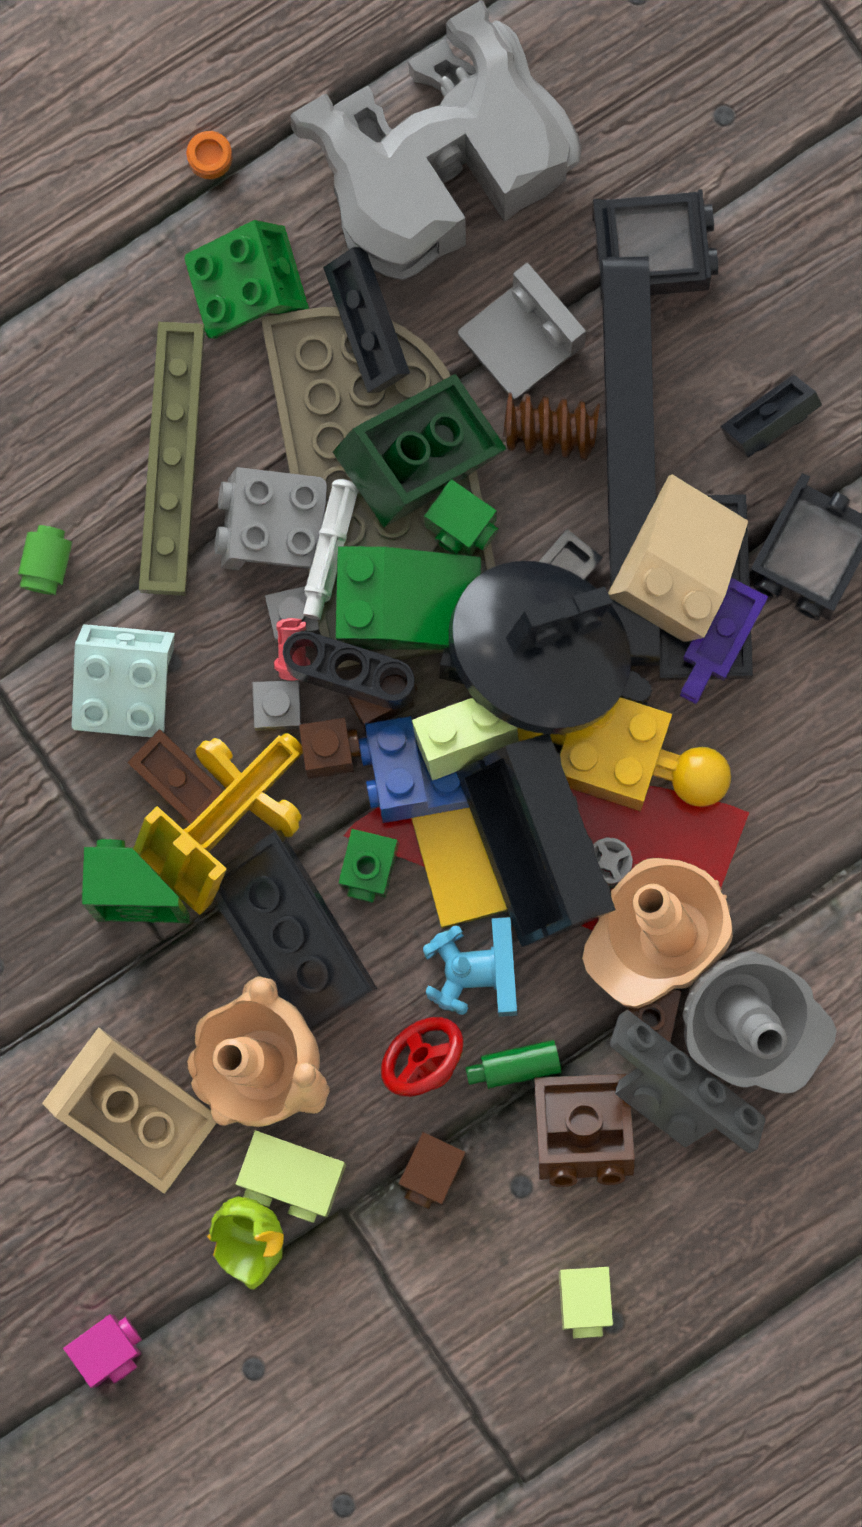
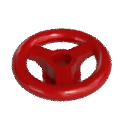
(428, 1065)

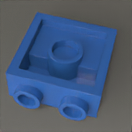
(401, 776)

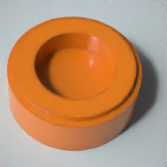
(209, 155)

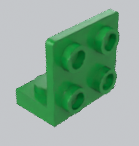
(245, 277)

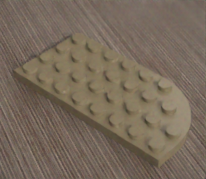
(320, 403)

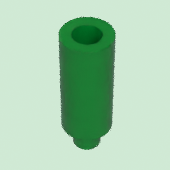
(515, 1065)

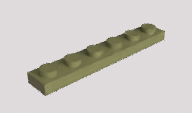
(172, 458)

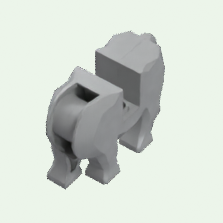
(489, 119)

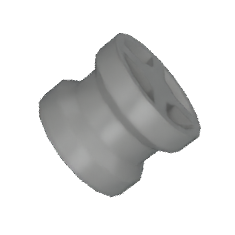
(613, 851)

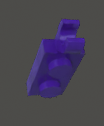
(724, 638)

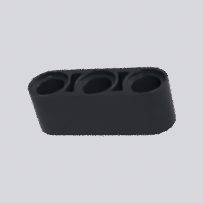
(333, 653)

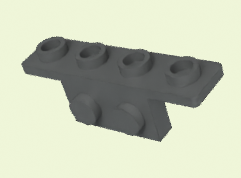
(678, 1091)

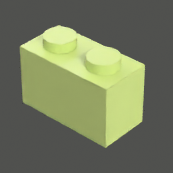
(460, 736)
(290, 1176)
(585, 1301)

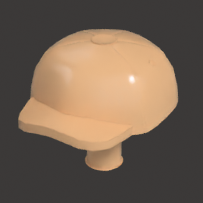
(662, 935)

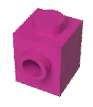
(105, 1351)

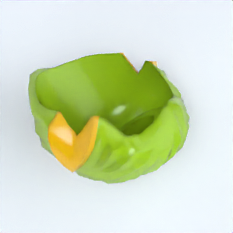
(246, 1240)

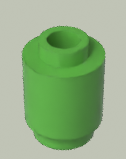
(44, 560)

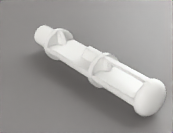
(331, 535)

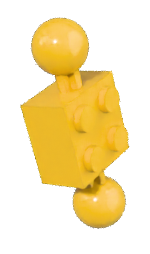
(625, 750)

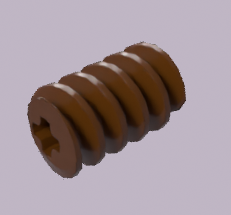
(550, 426)

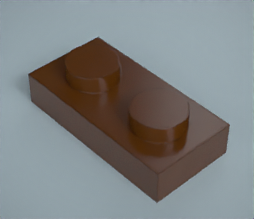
(175, 776)

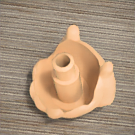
(257, 1060)

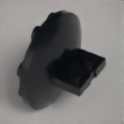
(539, 647)

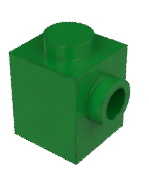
(461, 520)
(368, 865)

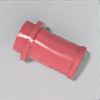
(285, 629)

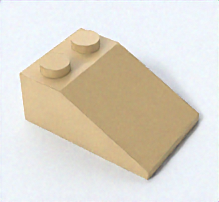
(681, 561)
(130, 1110)

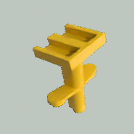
(183, 855)

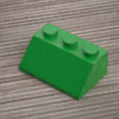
(125, 888)

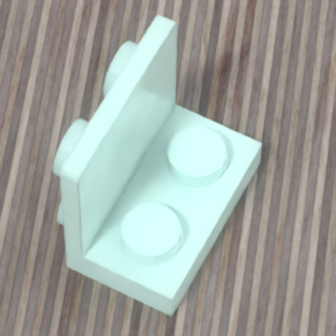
(120, 680)

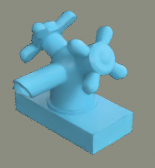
(475, 969)

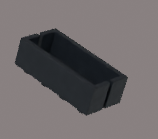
(535, 839)

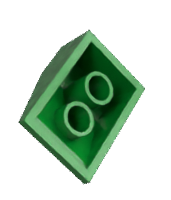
(399, 596)

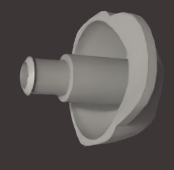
(756, 1024)

